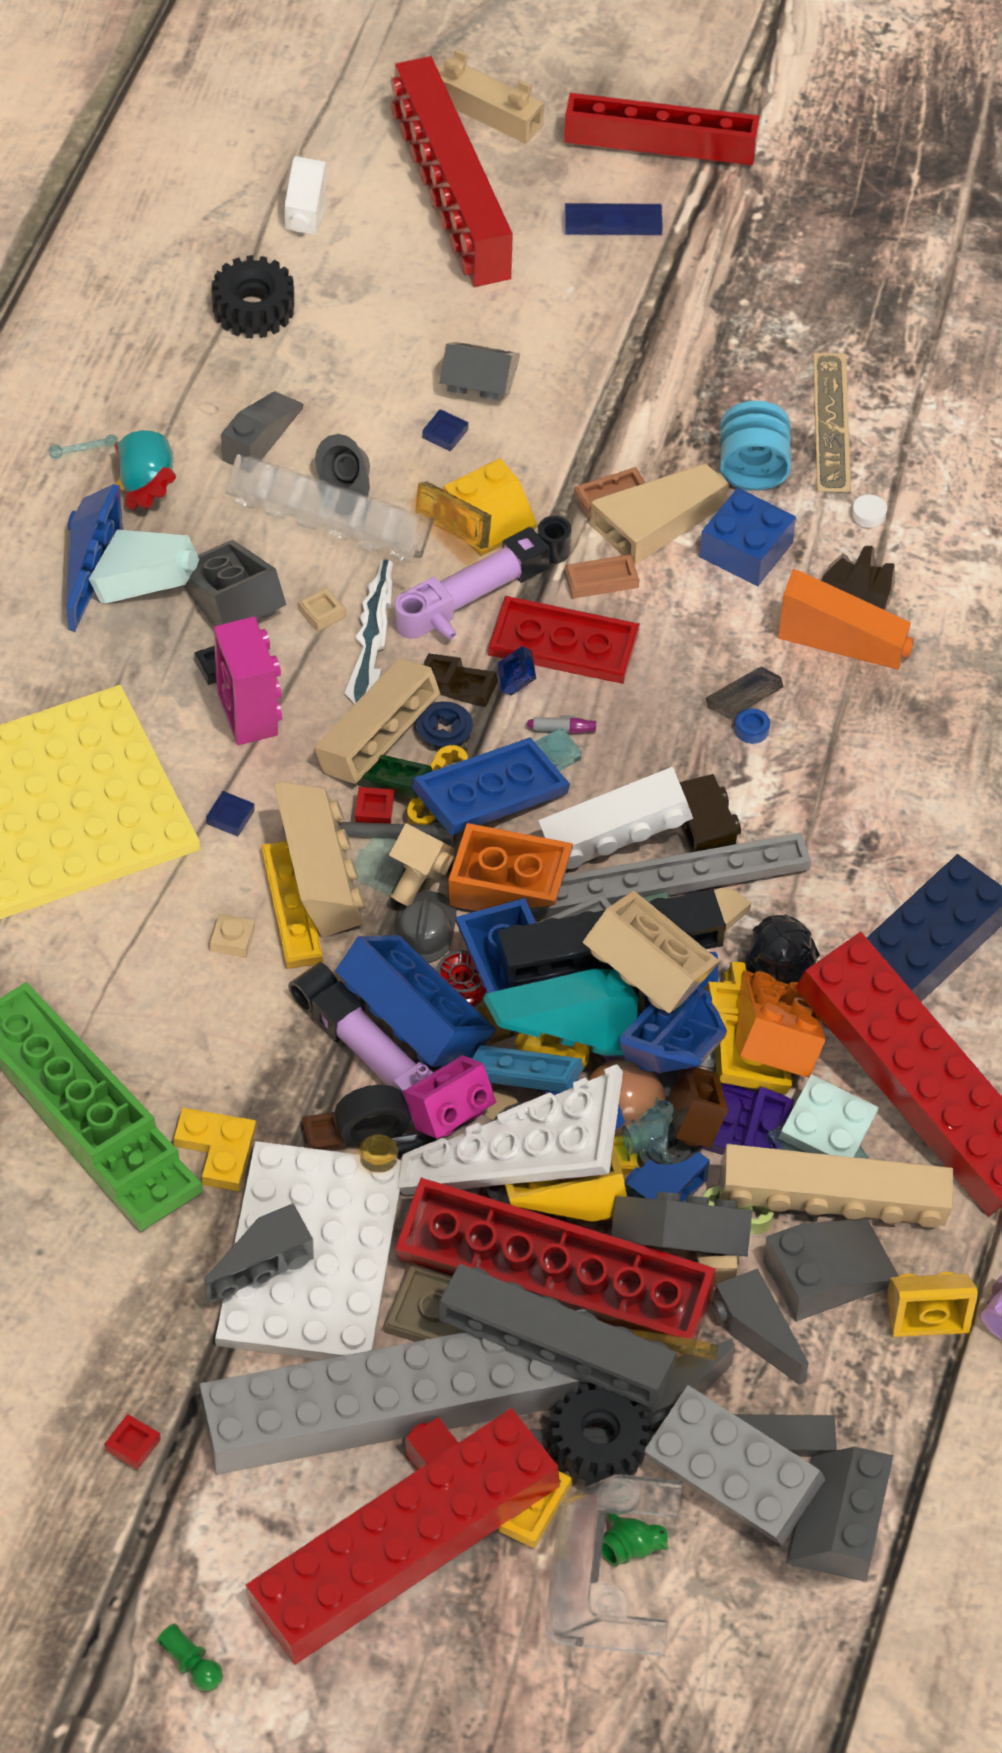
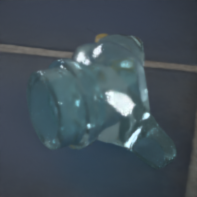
(650, 1131)

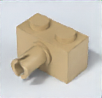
(422, 858)

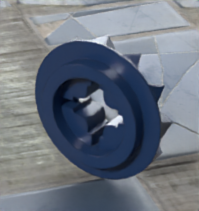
(447, 714)

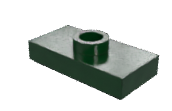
(394, 774)

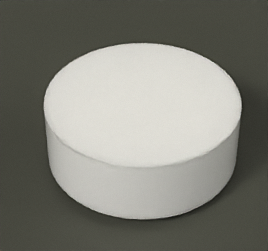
(869, 511)

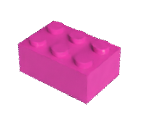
(247, 680)

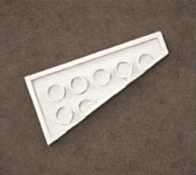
(528, 1143)

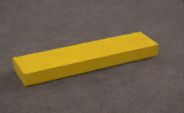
(295, 926)

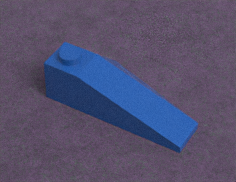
(90, 534)

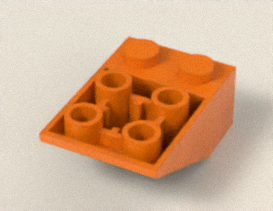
(777, 1025)

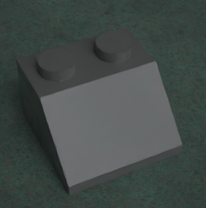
(479, 369)

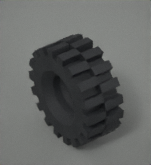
(247, 280)
(594, 1460)

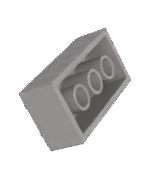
(734, 1465)

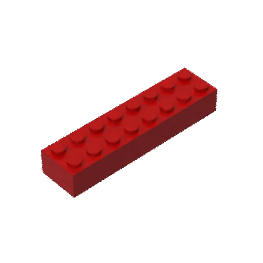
(452, 172)
(912, 1063)
(557, 1259)
(402, 1536)

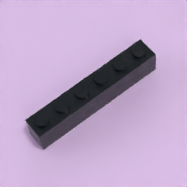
(557, 946)

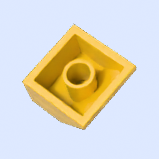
(500, 494)
(931, 1304)

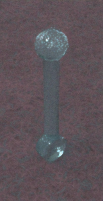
(57, 451)

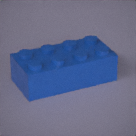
(413, 999)

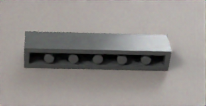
(557, 1335)

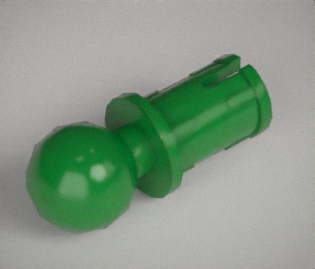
(205, 1673)

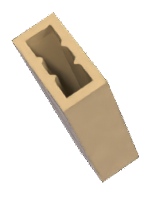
(658, 511)

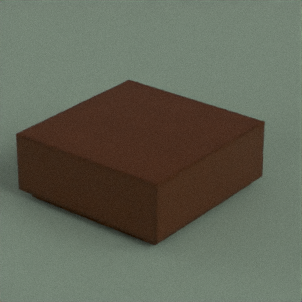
(322, 1132)

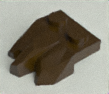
(862, 578)

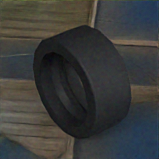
(379, 1100)

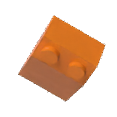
(505, 867)

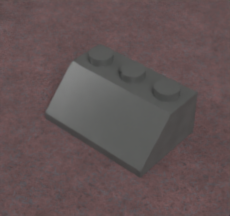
(845, 1514)

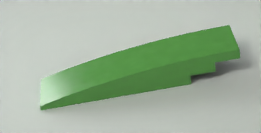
(91, 1111)

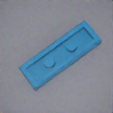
(529, 1068)

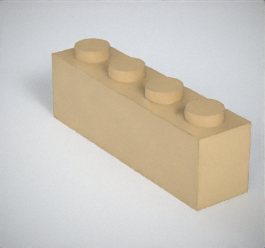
(377, 720)

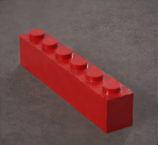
(661, 128)

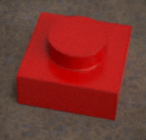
(374, 805)
(132, 1441)

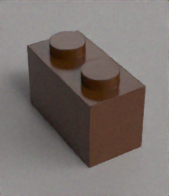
(698, 1106)

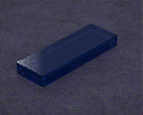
(613, 219)

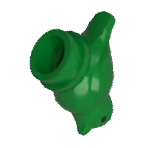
(631, 1539)

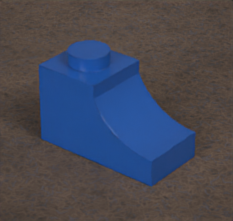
(677, 1178)

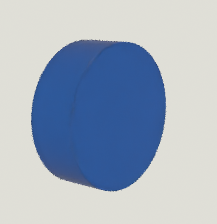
(752, 726)

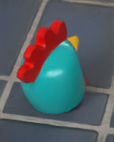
(144, 467)

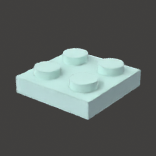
(828, 1120)

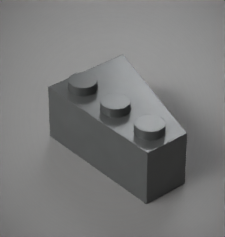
(683, 1225)

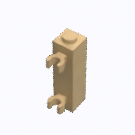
(491, 100)

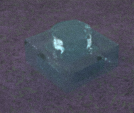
(559, 749)

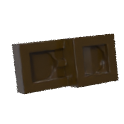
(460, 682)

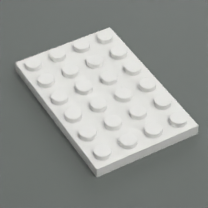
(336, 1297)

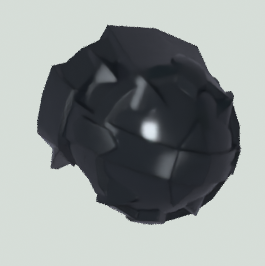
(781, 948)

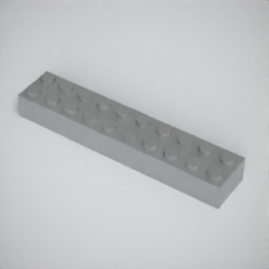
(372, 1398)

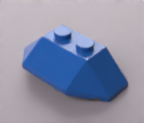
(675, 1039)

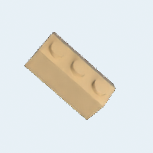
(650, 951)

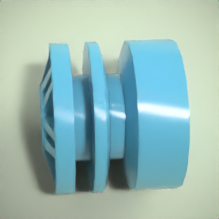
(755, 445)

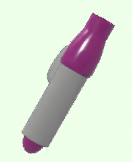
(568, 722)

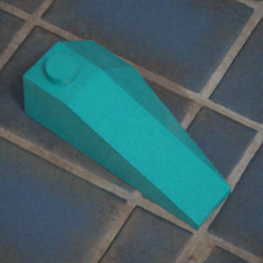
(577, 1007)

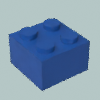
(747, 536)

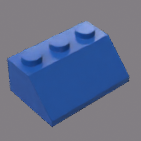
(481, 935)

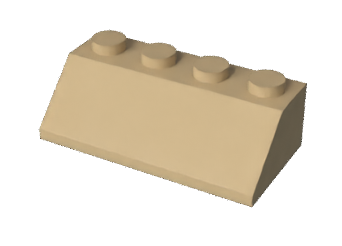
(320, 857)

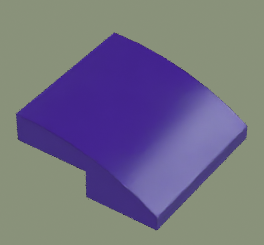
(750, 1117)

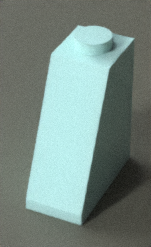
(142, 564)

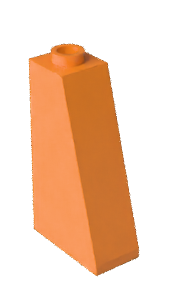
(842, 623)

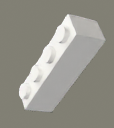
(619, 817)

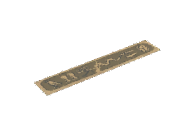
(832, 422)

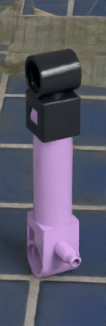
(521, 557)
(344, 1019)

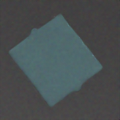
(377, 868)

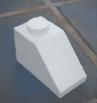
(306, 196)

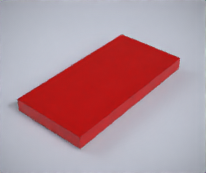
(565, 639)

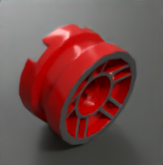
(456, 969)

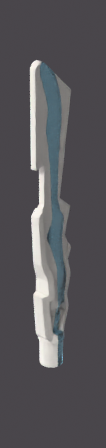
(372, 634)

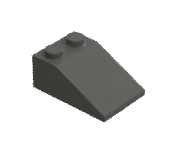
(235, 585)
(827, 1265)

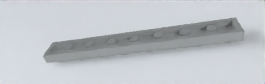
(684, 872)

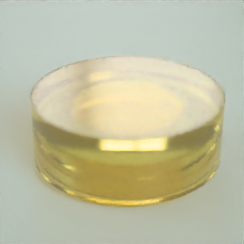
(378, 1153)

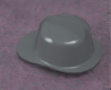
(343, 463)
(427, 924)

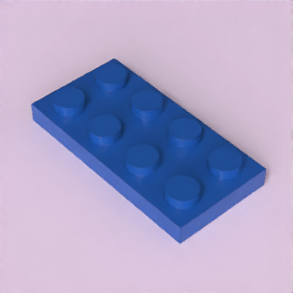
(490, 785)

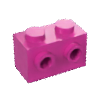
(449, 1097)

